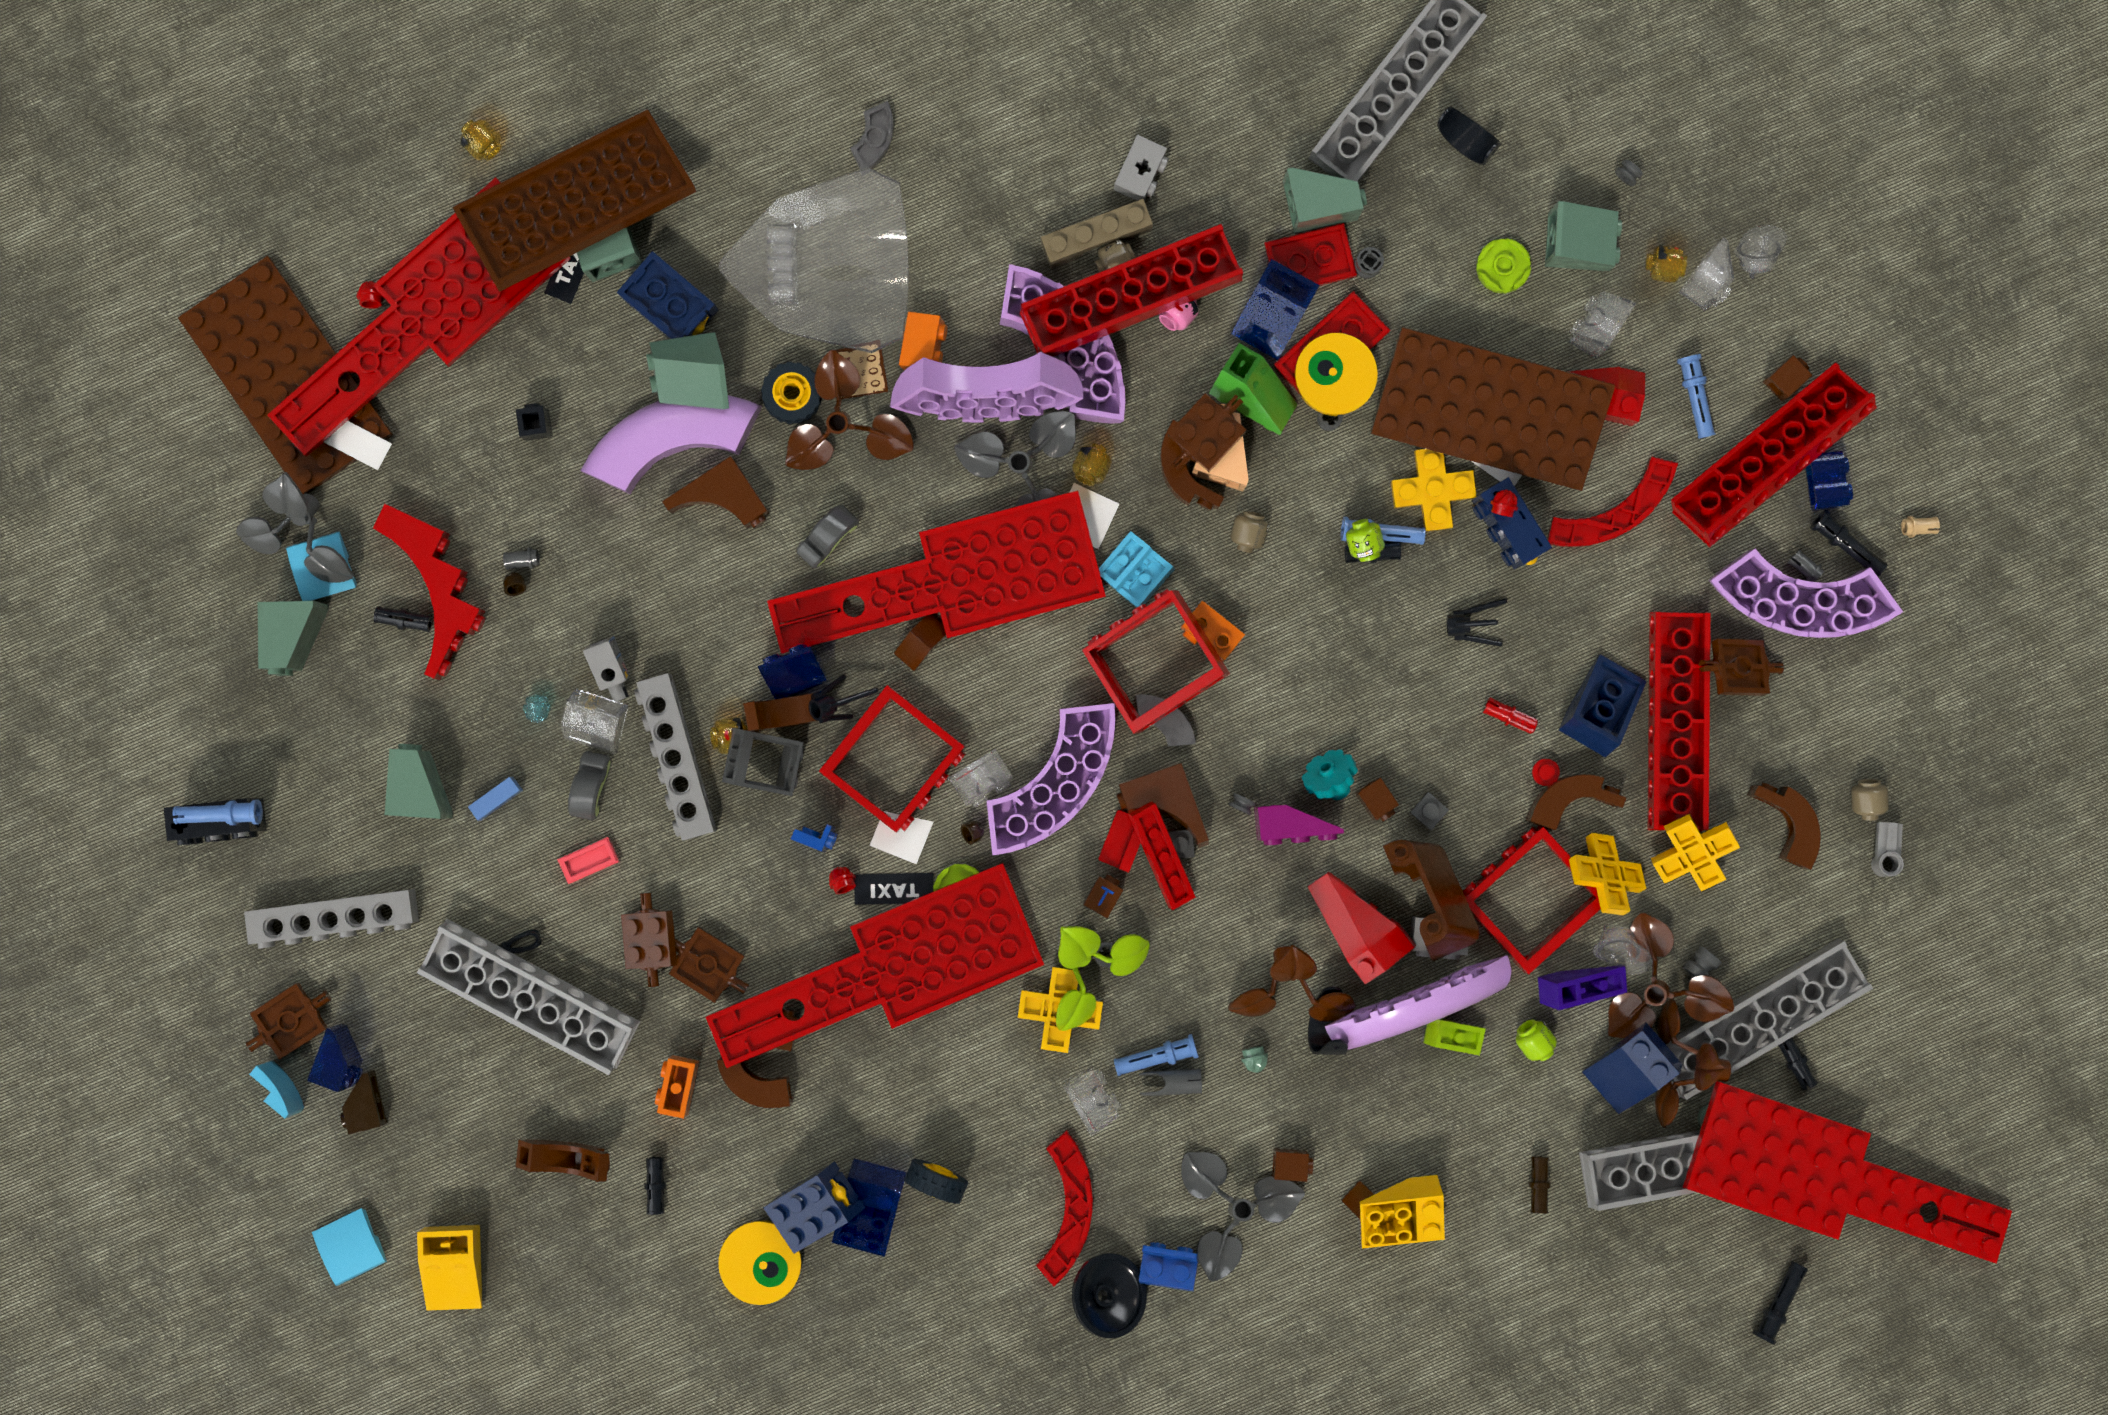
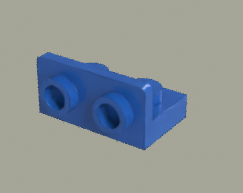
(811, 838)
(1168, 1267)

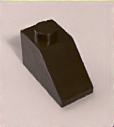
(364, 1106)

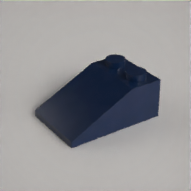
(1603, 706)
(1633, 1069)

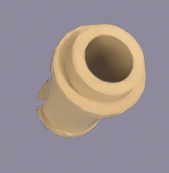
(1917, 526)

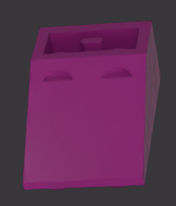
(1283, 822)

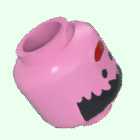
(1180, 316)

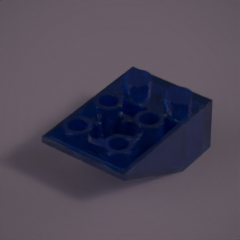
(1274, 309)
(793, 672)
(880, 1193)

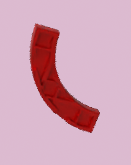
(1621, 518)
(1077, 1209)

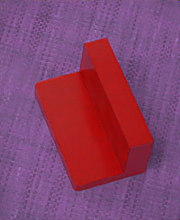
(1121, 843)

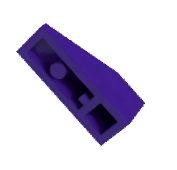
(1581, 986)

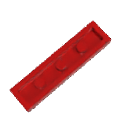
(1161, 855)

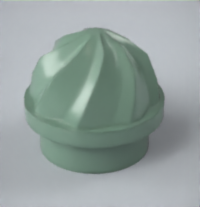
(1255, 1058)

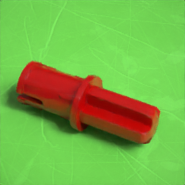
(1510, 715)

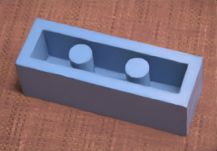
(495, 798)

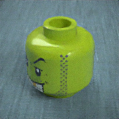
(1365, 540)
(1536, 1040)

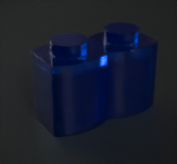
(1828, 482)

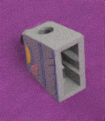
(607, 655)

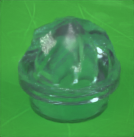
(536, 708)

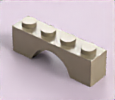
(1084, 236)

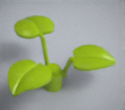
(1075, 951)

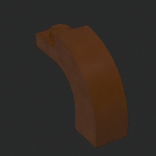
(1181, 482)
(1553, 799)
(1802, 823)
(755, 1089)
(563, 1158)

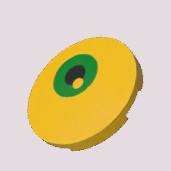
(1336, 374)
(758, 1263)

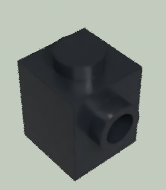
(534, 422)

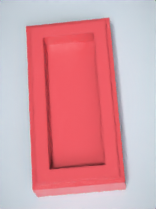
(588, 860)

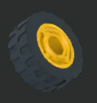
(788, 376)
(936, 1181)

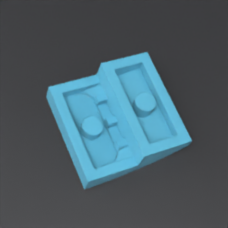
(1135, 570)
(307, 584)
(283, 1093)
(349, 1247)

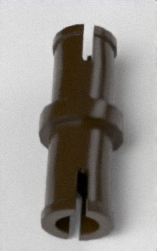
(1539, 1184)

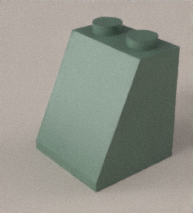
(1321, 200)
(1582, 237)
(610, 255)
(688, 371)
(287, 634)
(415, 785)

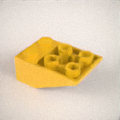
(1404, 1213)
(450, 1266)

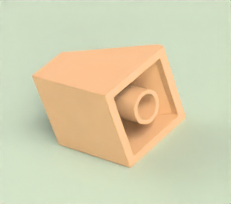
(1230, 470)

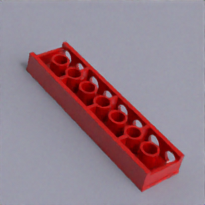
(1131, 292)
(1772, 455)
(1678, 719)

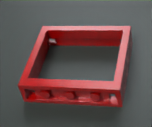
(1122, 628)
(936, 779)
(1561, 933)

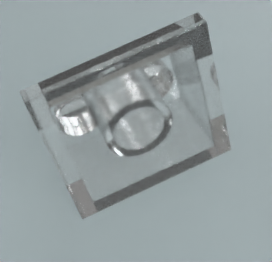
(1711, 278)
(1601, 323)
(593, 721)
(981, 778)
(1091, 1099)

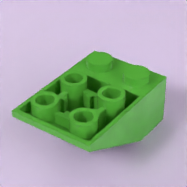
(1257, 386)

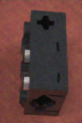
(211, 831)

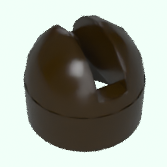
(510, 587)
(971, 832)

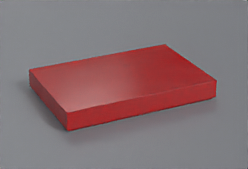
(1317, 254)

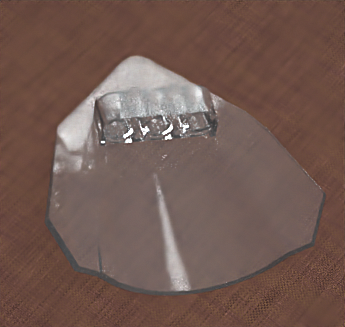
(829, 262)

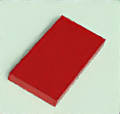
(1350, 318)

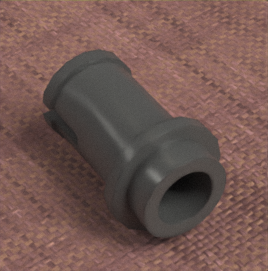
(518, 559)
(1806, 566)

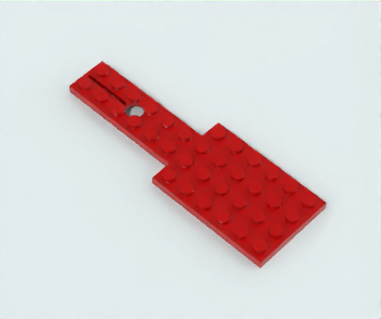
(437, 302)
(972, 574)
(907, 961)
(1815, 1174)

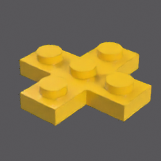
(1433, 489)
(1695, 852)
(1607, 874)
(1044, 1008)

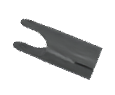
(1177, 1082)

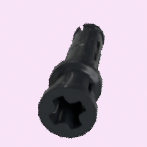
(1835, 536)
(1775, 1314)

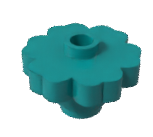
(1330, 775)

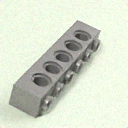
(703, 821)
(260, 922)

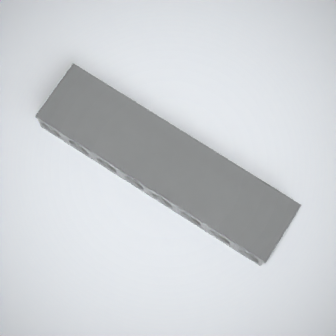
(1396, 88)
(528, 997)
(1775, 1011)
(1637, 1171)

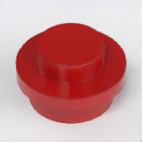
(1545, 772)

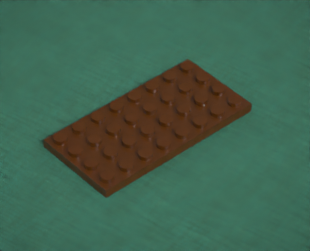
(574, 200)
(262, 352)
(1492, 408)

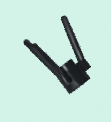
(1459, 624)
(823, 706)

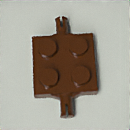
(1207, 432)
(1740, 667)
(649, 939)
(708, 965)
(288, 1021)

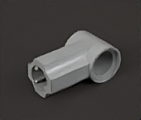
(1888, 845)

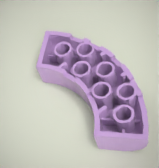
(1093, 362)
(988, 391)
(664, 430)
(1802, 605)
(1061, 786)
(1422, 1004)

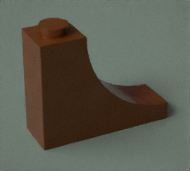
(725, 488)
(778, 713)
(1172, 796)

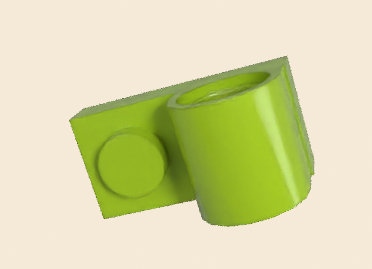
(1454, 1036)

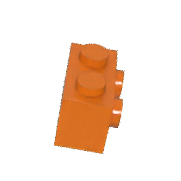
(922, 339)
(1219, 631)
(677, 1087)

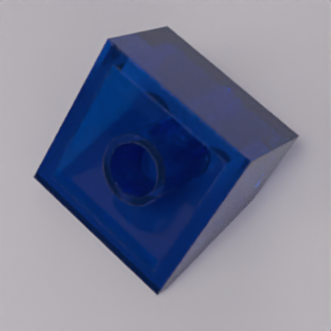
(337, 1060)

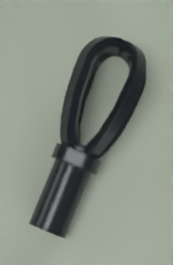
(507, 944)

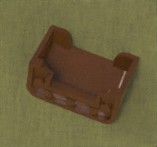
(1453, 923)

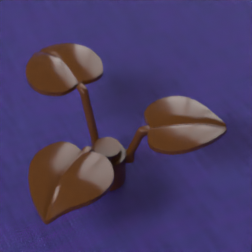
(839, 378)
(1292, 964)
(1704, 1001)
(1708, 1065)

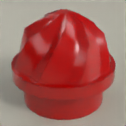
(369, 296)
(1504, 503)
(841, 880)

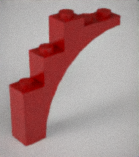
(444, 581)

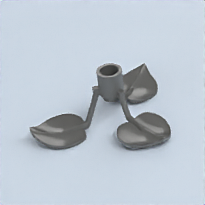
(983, 451)
(285, 497)
(1275, 1200)

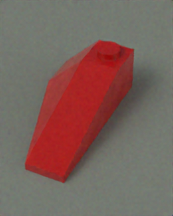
(1628, 393)
(1363, 933)

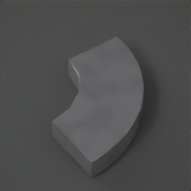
(876, 136)
(1173, 726)

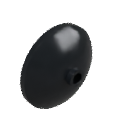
(1122, 1295)

